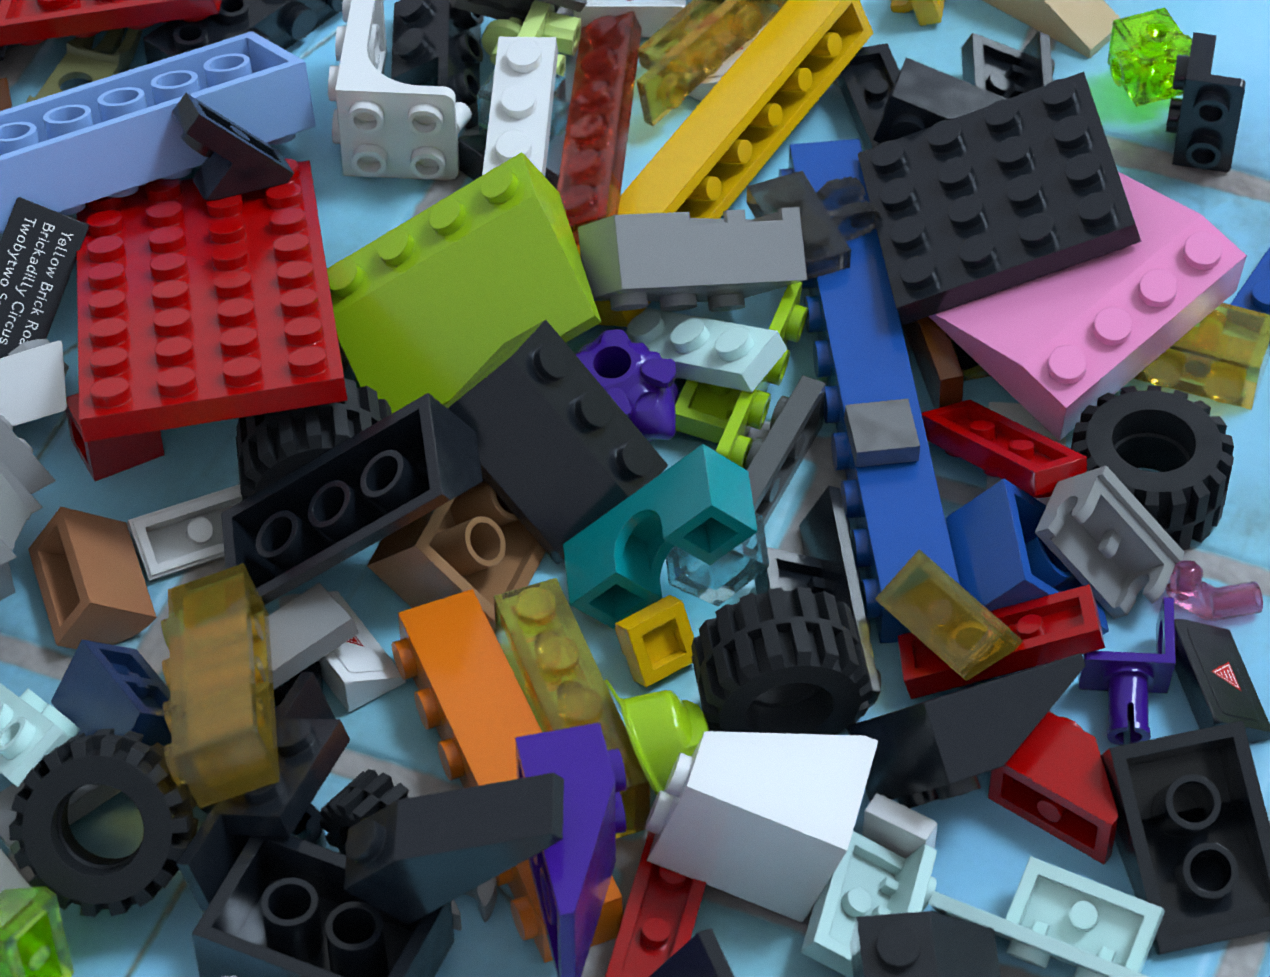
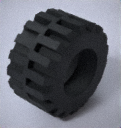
(1168, 436)
(286, 440)
(782, 665)
(58, 857)

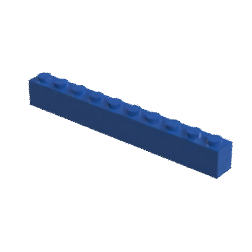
(866, 362)

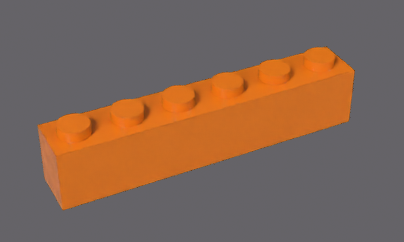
(478, 712)

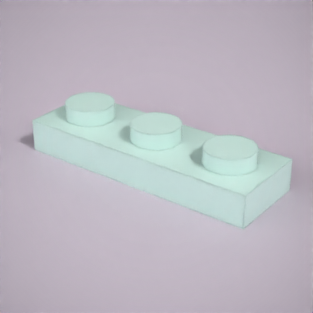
(709, 348)

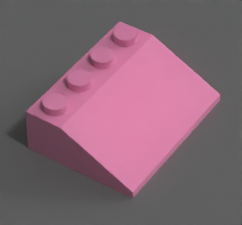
(1101, 320)

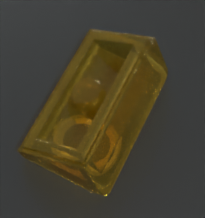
(947, 617)

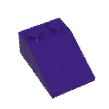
(576, 871)

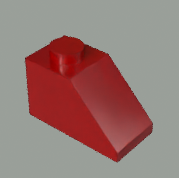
(1060, 786)

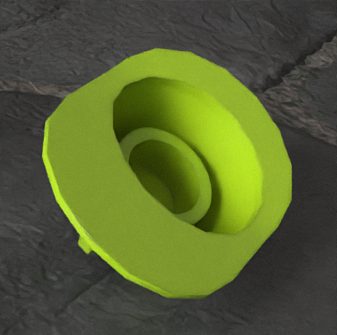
(659, 730)

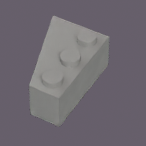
(691, 259)

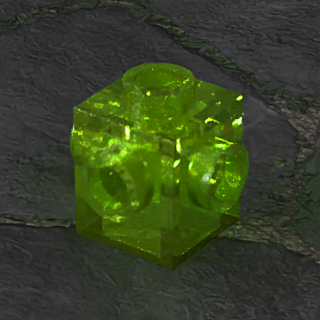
(1145, 55)

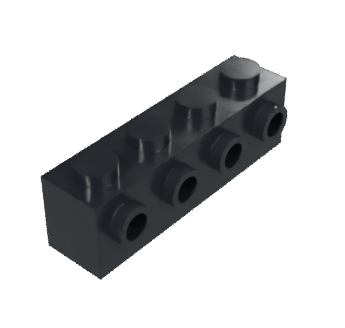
(275, 20)

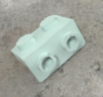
(866, 884)

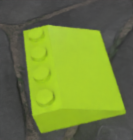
(458, 284)

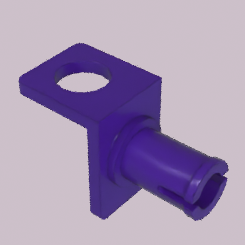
(1131, 677)

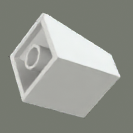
(762, 814)

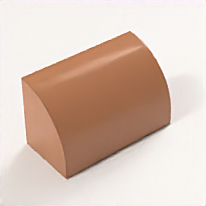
(90, 579)

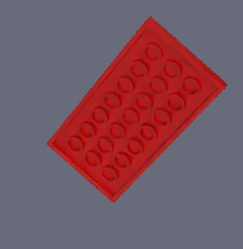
(203, 308)

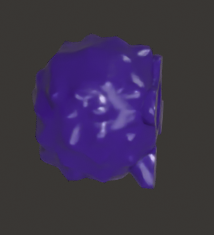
(635, 380)

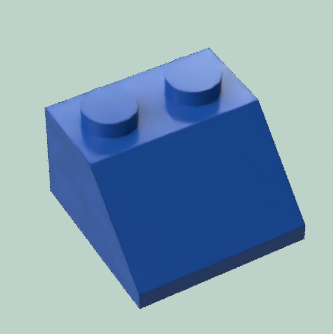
(1000, 553)

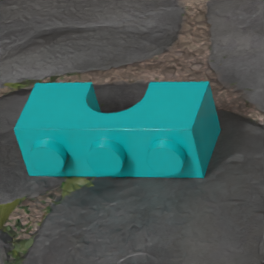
(694, 505)

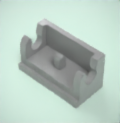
(1108, 540)

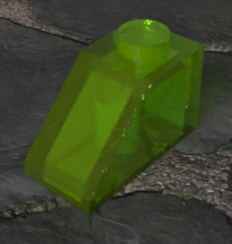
(32, 935)

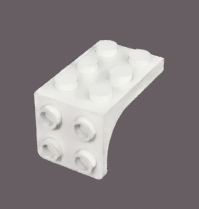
(380, 122)

